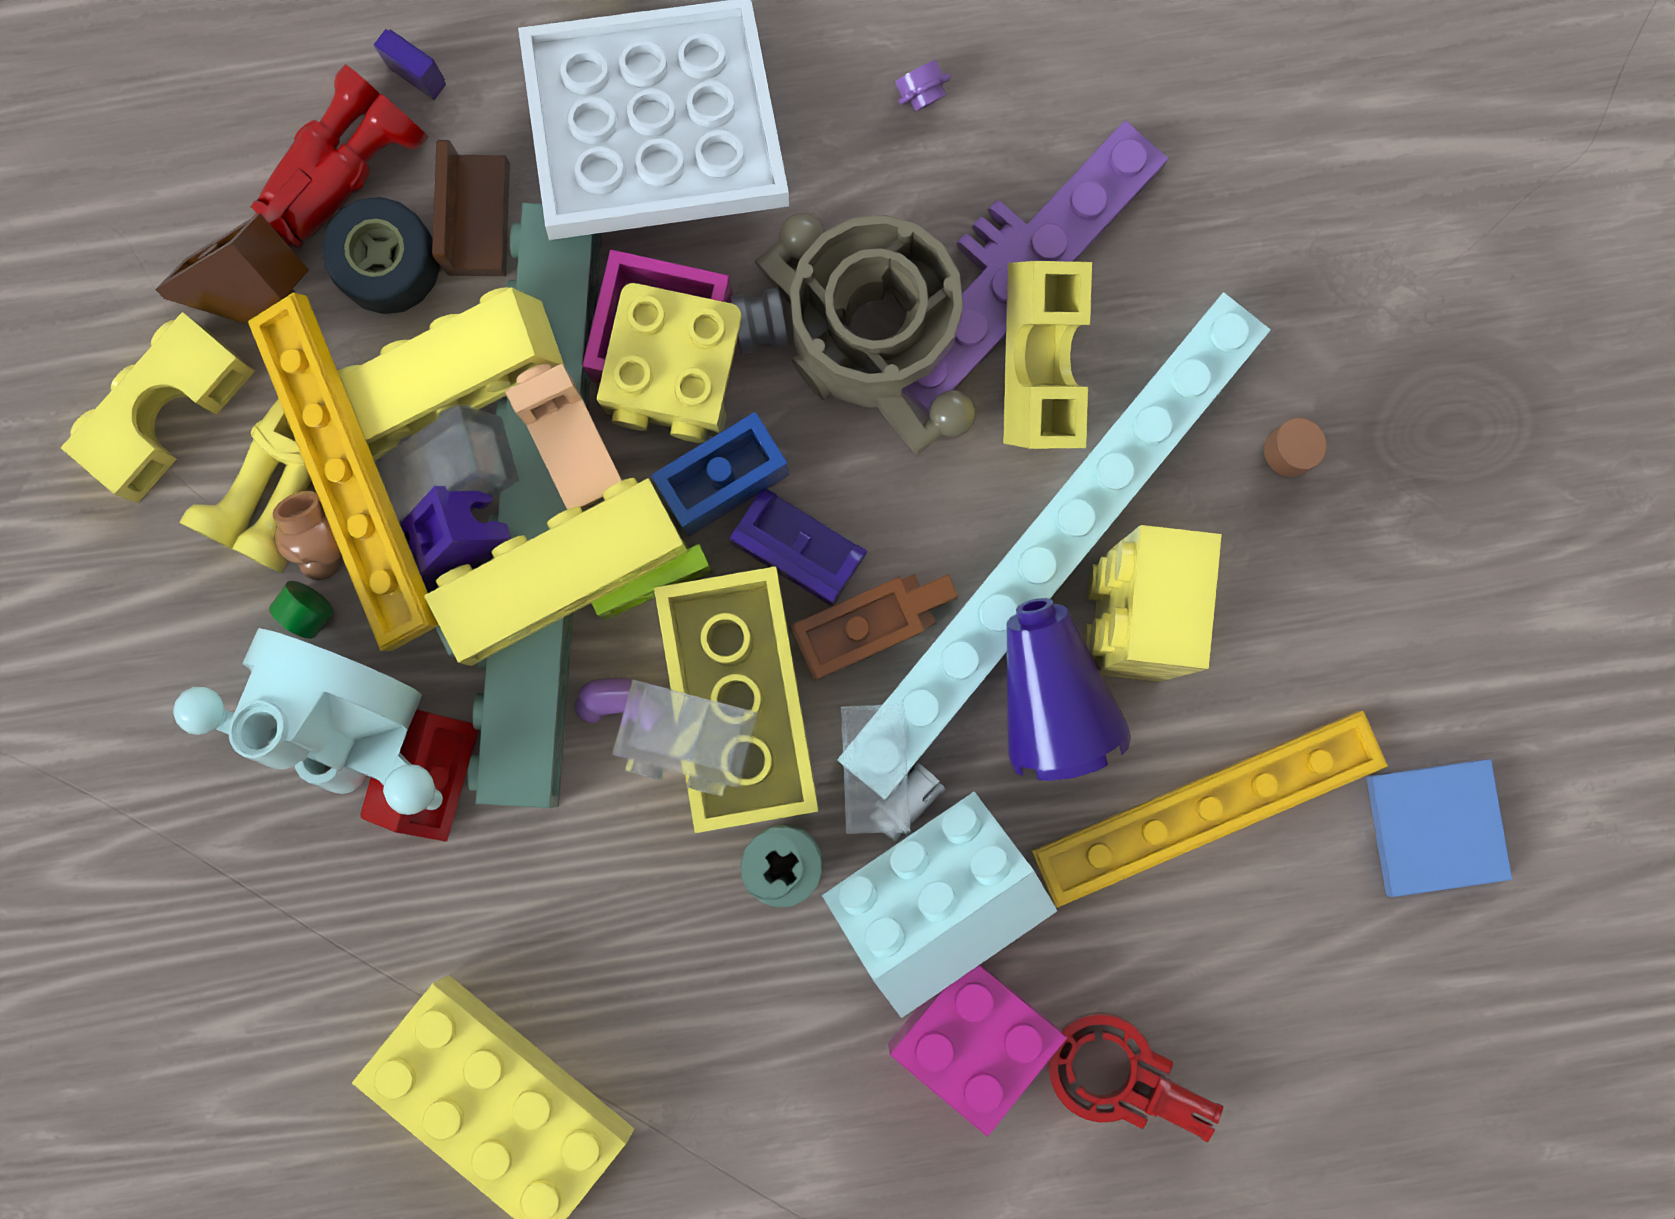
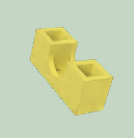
(1043, 312)
(119, 436)

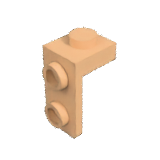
(564, 434)

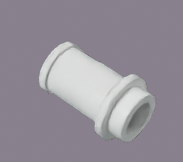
(922, 791)

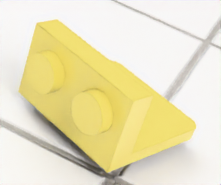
(669, 362)

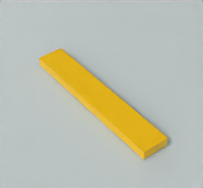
(343, 472)
(1208, 808)

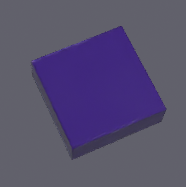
(410, 63)

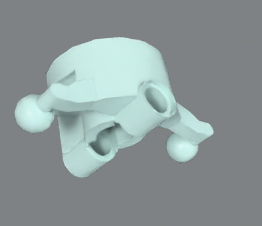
(318, 714)

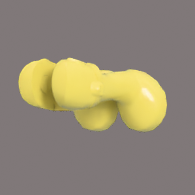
(230, 518)

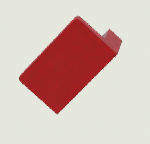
(443, 749)

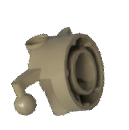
(856, 266)

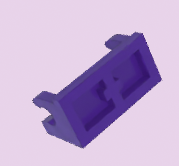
(448, 536)
(797, 546)

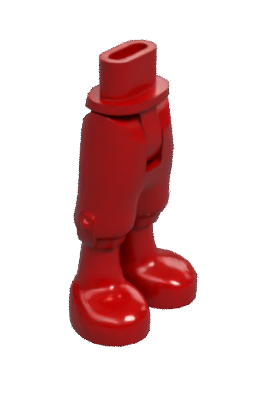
(318, 177)

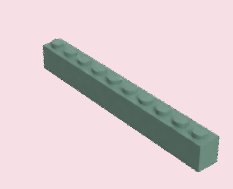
(528, 681)

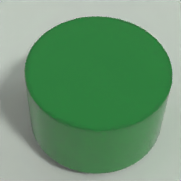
(300, 609)

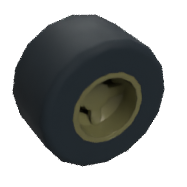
(365, 238)

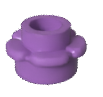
(922, 86)

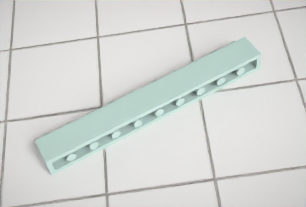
(1075, 518)

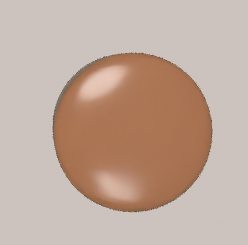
(1295, 447)

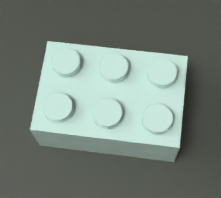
(939, 904)

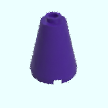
(1056, 697)

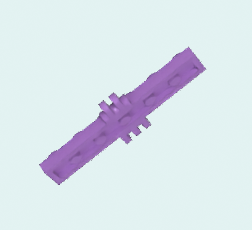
(1055, 233)

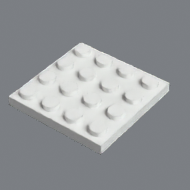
(651, 118)

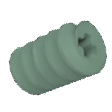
(781, 890)

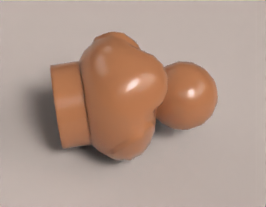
(306, 536)

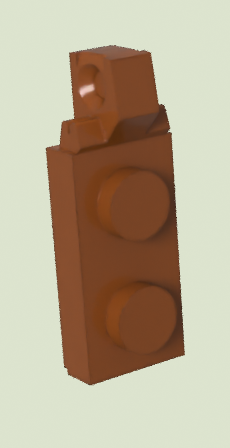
(870, 623)

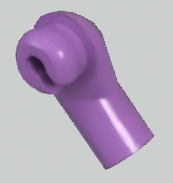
(602, 698)

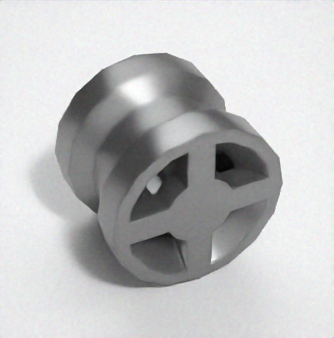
(761, 321)

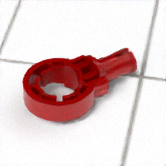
(1164, 1099)

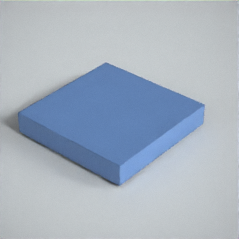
(1438, 828)

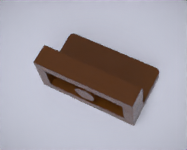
(470, 212)

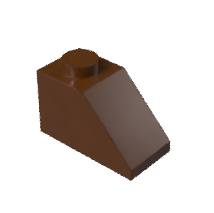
(237, 273)

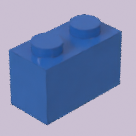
(721, 474)

